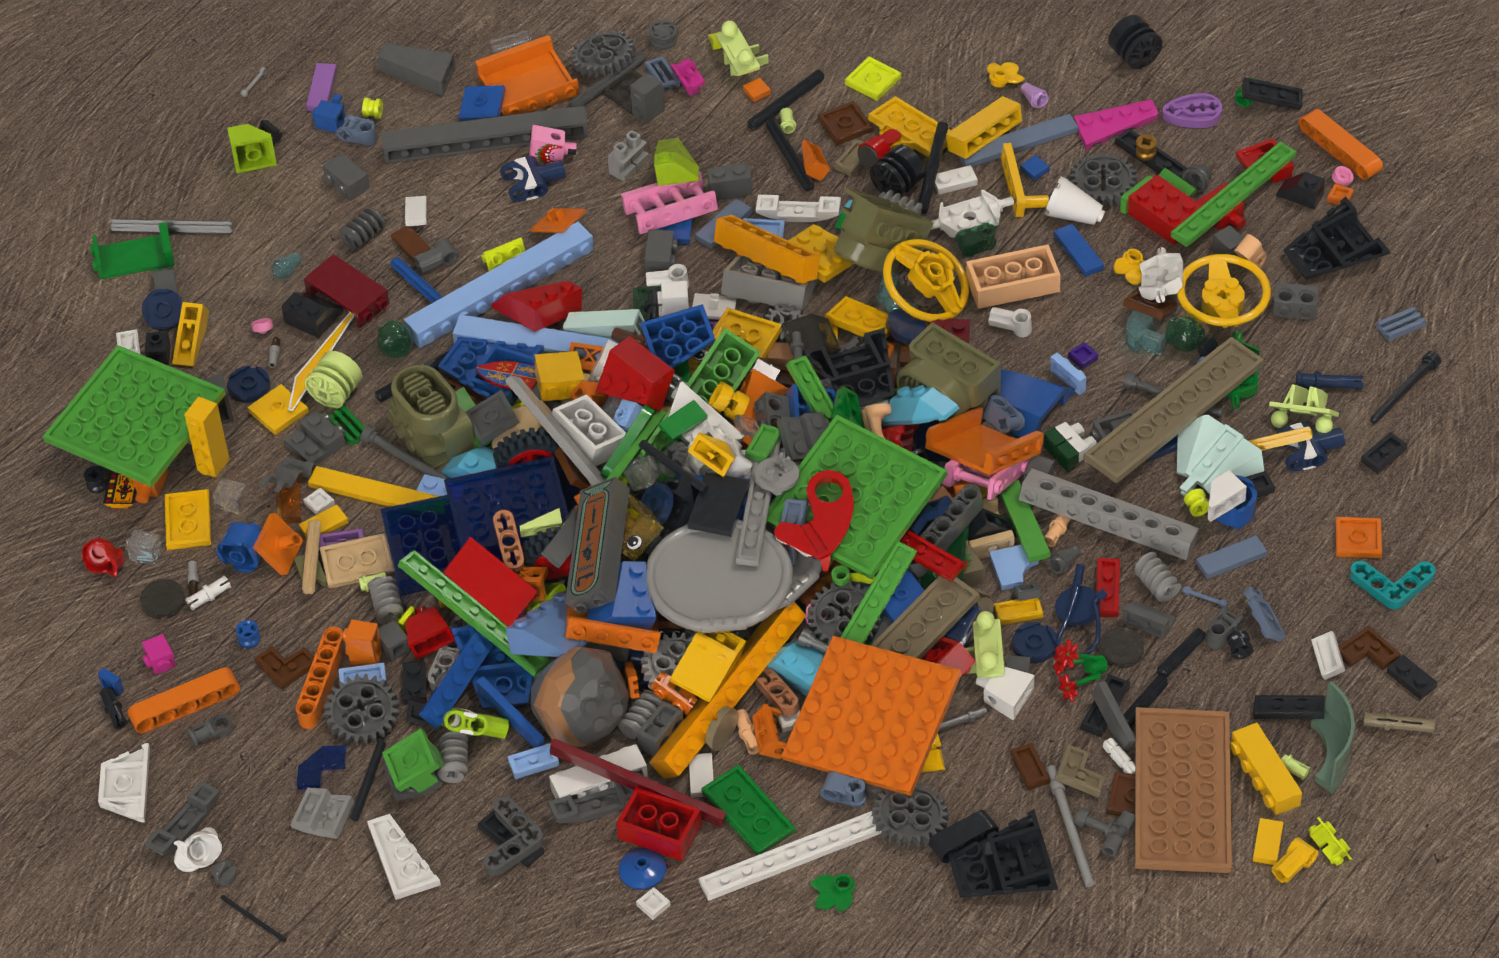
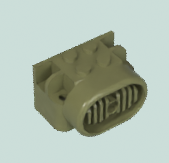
(875, 227)
(951, 368)
(429, 416)

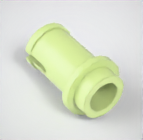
(787, 123)
(365, 580)
(1295, 767)

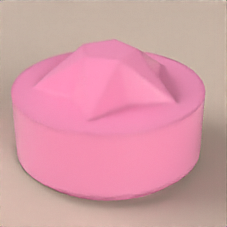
(1342, 176)
(262, 325)

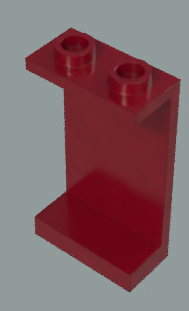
(348, 288)

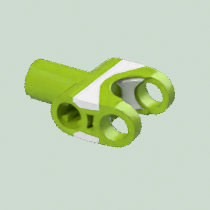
(483, 724)

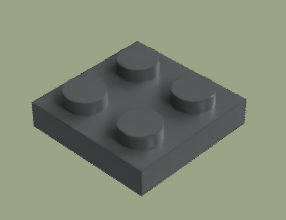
(492, 417)

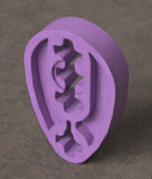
(1184, 105)

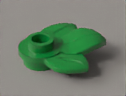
(831, 893)

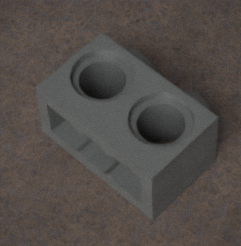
(1295, 300)
(770, 408)
(659, 727)

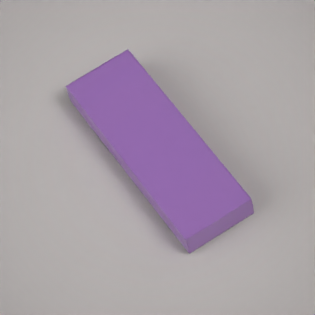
(321, 84)

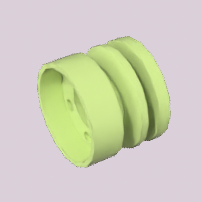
(333, 379)

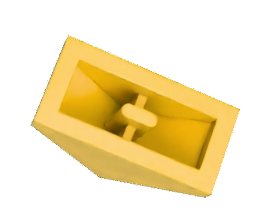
(712, 453)

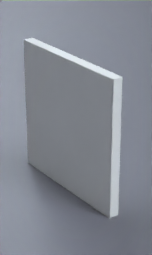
(714, 304)

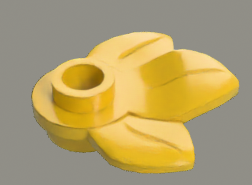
(1004, 74)
(1130, 266)

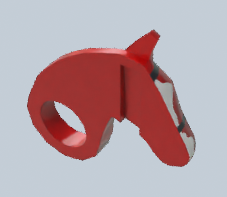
(830, 523)

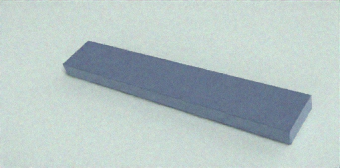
(1024, 139)

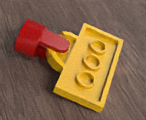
(898, 125)

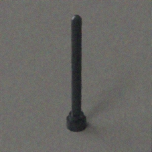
(1430, 361)

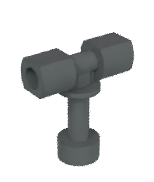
(1113, 831)

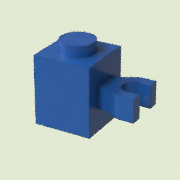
(329, 115)

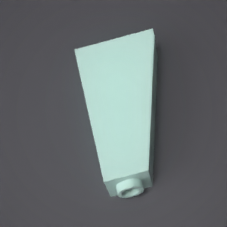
(603, 322)

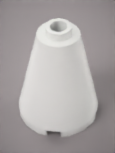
(1073, 204)

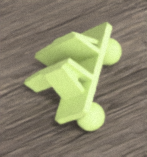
(738, 52)
(1316, 402)
(987, 647)

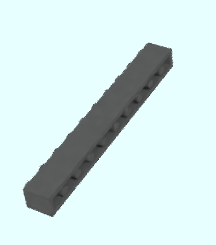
(479, 134)

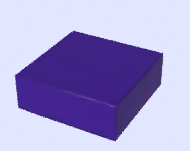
(1083, 355)

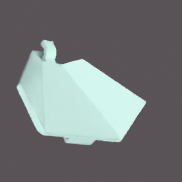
(1212, 449)

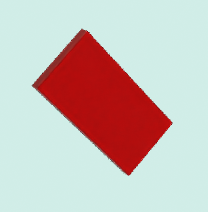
(491, 582)

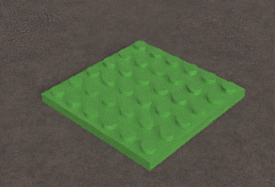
(131, 415)
(886, 486)

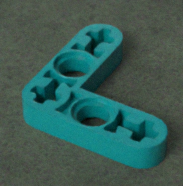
(1389, 588)

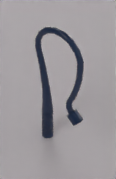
(1076, 587)

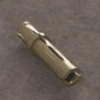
(1390, 721)

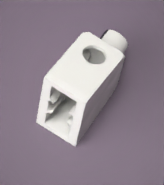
(1007, 692)

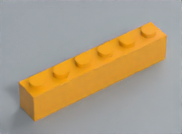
(766, 248)

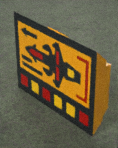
(119, 491)

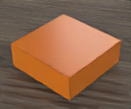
(756, 89)
(1338, 192)

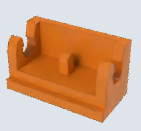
(767, 733)

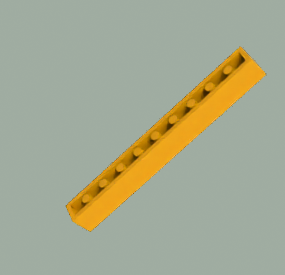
(756, 655)

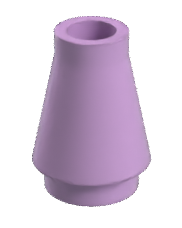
(1036, 96)

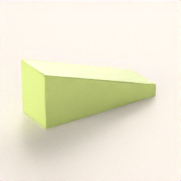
(549, 520)

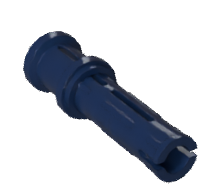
(1320, 381)

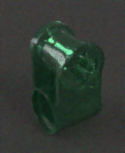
(975, 240)

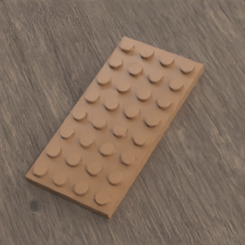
(1182, 790)

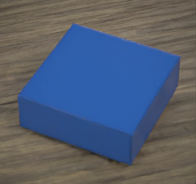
(1034, 168)
(111, 680)

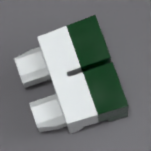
(1066, 444)

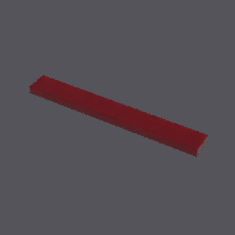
(630, 779)

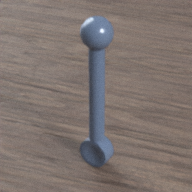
(1188, 591)

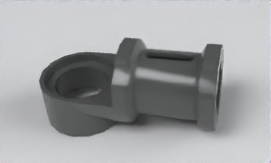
(209, 729)

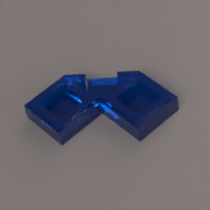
(325, 758)

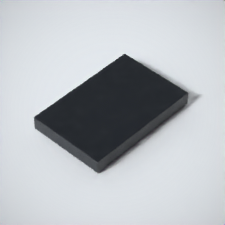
(719, 506)

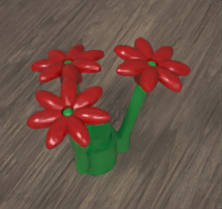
(1068, 656)

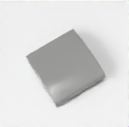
(322, 813)

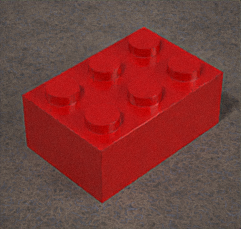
(1161, 207)
(659, 824)

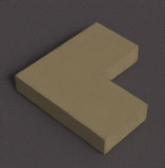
(1072, 772)

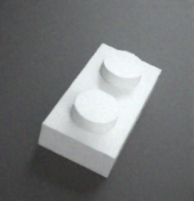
(955, 180)

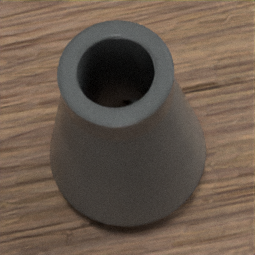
(1062, 560)

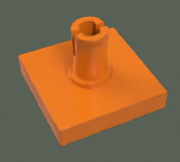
(278, 544)

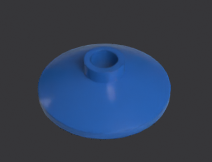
(642, 876)

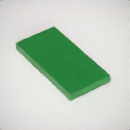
(748, 810)

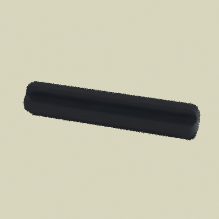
(1181, 653)
(1146, 698)

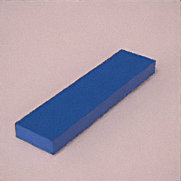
(508, 711)

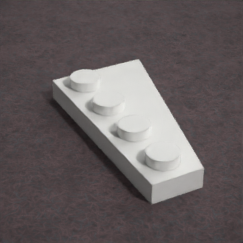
(401, 862)

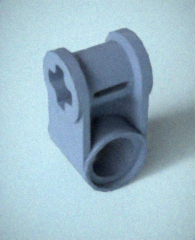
(359, 130)
(1003, 415)
(842, 787)

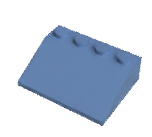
(542, 630)

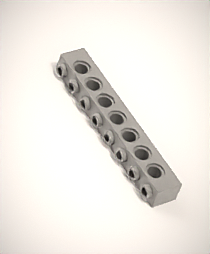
(1109, 514)

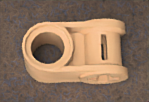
(1251, 249)

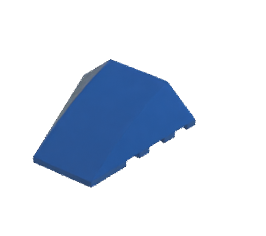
(472, 352)
(1031, 398)
(500, 671)

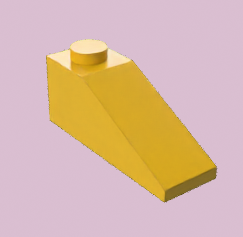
(190, 333)

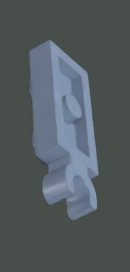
(1264, 615)

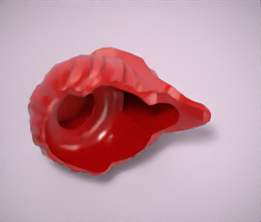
(901, 435)
(102, 557)

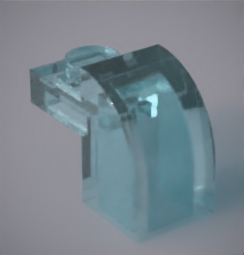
(1141, 334)

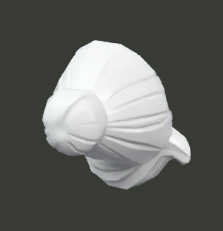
(197, 850)

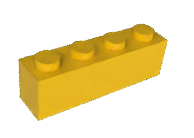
(984, 127)
(207, 437)
(1266, 769)

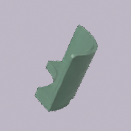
(1337, 734)

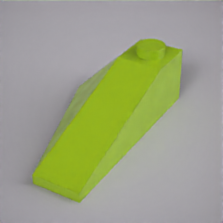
(674, 163)

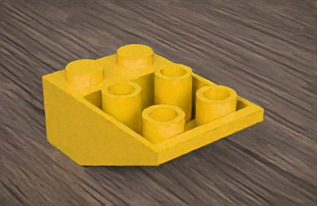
(708, 663)

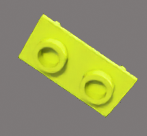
(503, 253)
(1324, 834)

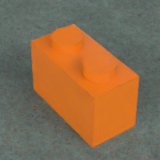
(362, 643)

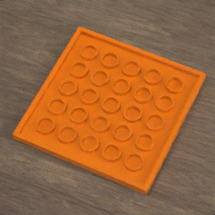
(872, 715)

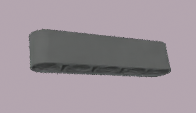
(951, 522)

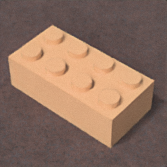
(1013, 276)

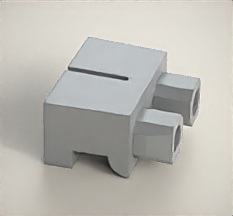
(627, 156)

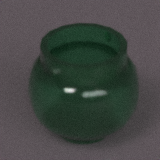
(1184, 333)
(394, 339)

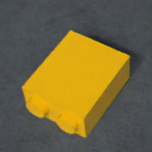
(557, 374)

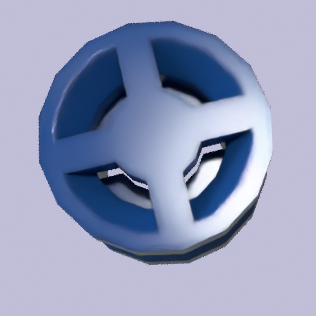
(248, 634)

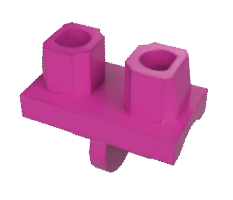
(688, 76)

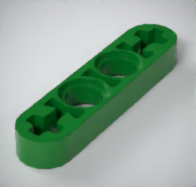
(629, 438)

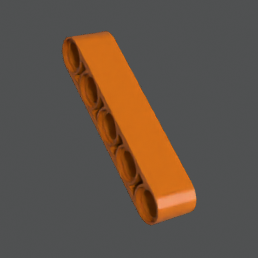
(1340, 144)
(320, 677)
(183, 700)

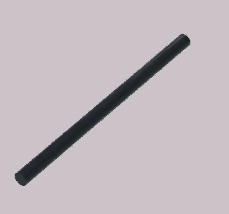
(253, 918)

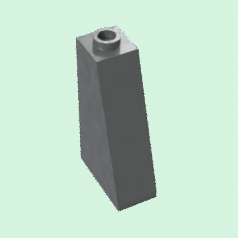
(418, 66)

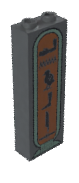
(597, 545)

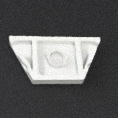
(686, 395)
(125, 784)

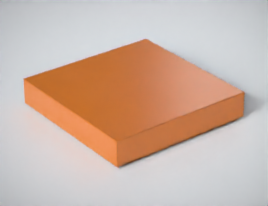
(1358, 537)

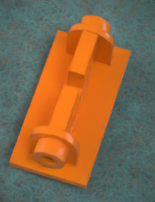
(666, 690)

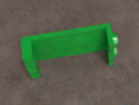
(133, 255)

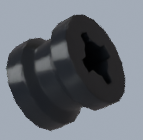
(95, 479)
(1240, 644)

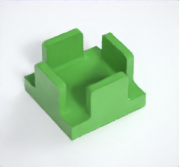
(413, 762)

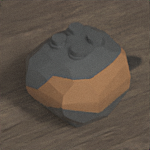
(580, 696)

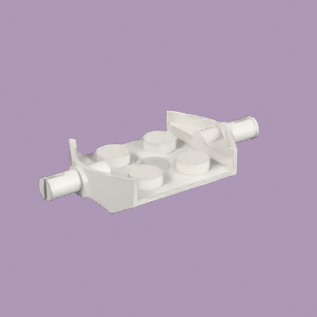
(982, 208)
(1161, 275)

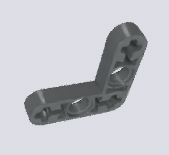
(519, 839)

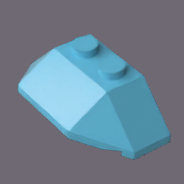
(919, 406)
(470, 462)
(797, 665)

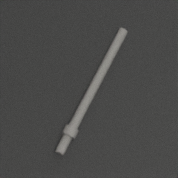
(1058, 790)

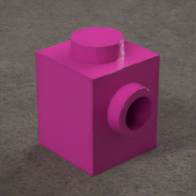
(158, 654)

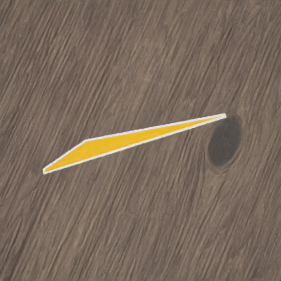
(299, 381)

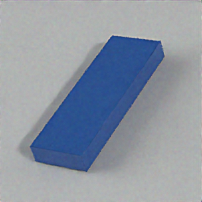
(1078, 250)

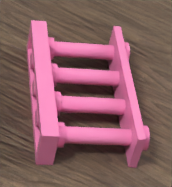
(665, 215)
(995, 483)

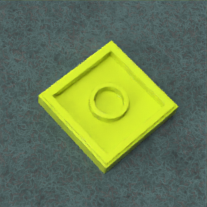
(873, 78)

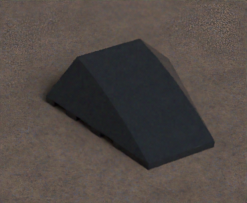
(1334, 243)
(859, 369)
(681, 510)
(1005, 862)

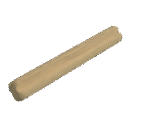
(311, 557)

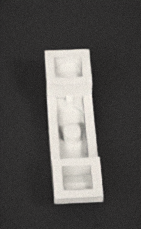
(798, 211)

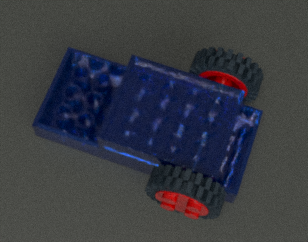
(522, 483)

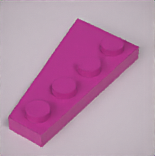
(1102, 124)

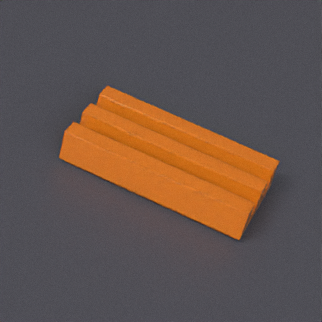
(631, 679)

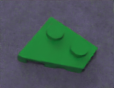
(847, 406)

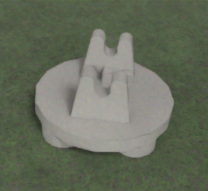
(777, 474)

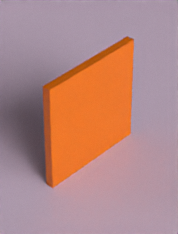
(558, 220)

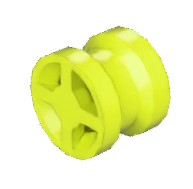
(372, 108)
(1197, 502)

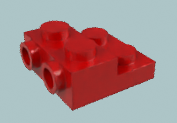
(1251, 154)

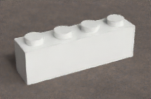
(581, 782)

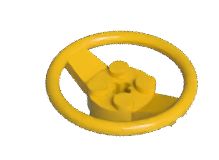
(930, 275)
(1222, 294)

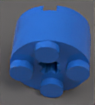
(1243, 512)
(238, 545)

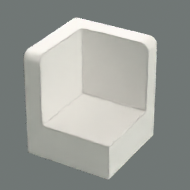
(740, 464)

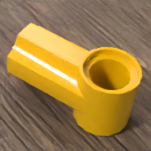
(1297, 856)

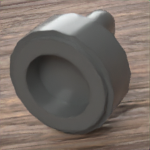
(224, 873)

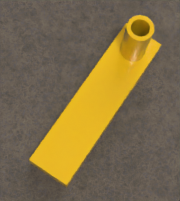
(1015, 186)

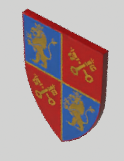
(498, 372)

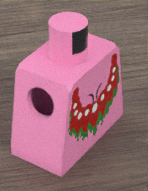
(549, 145)

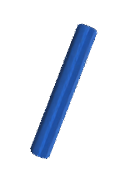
(415, 280)

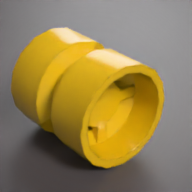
(721, 401)

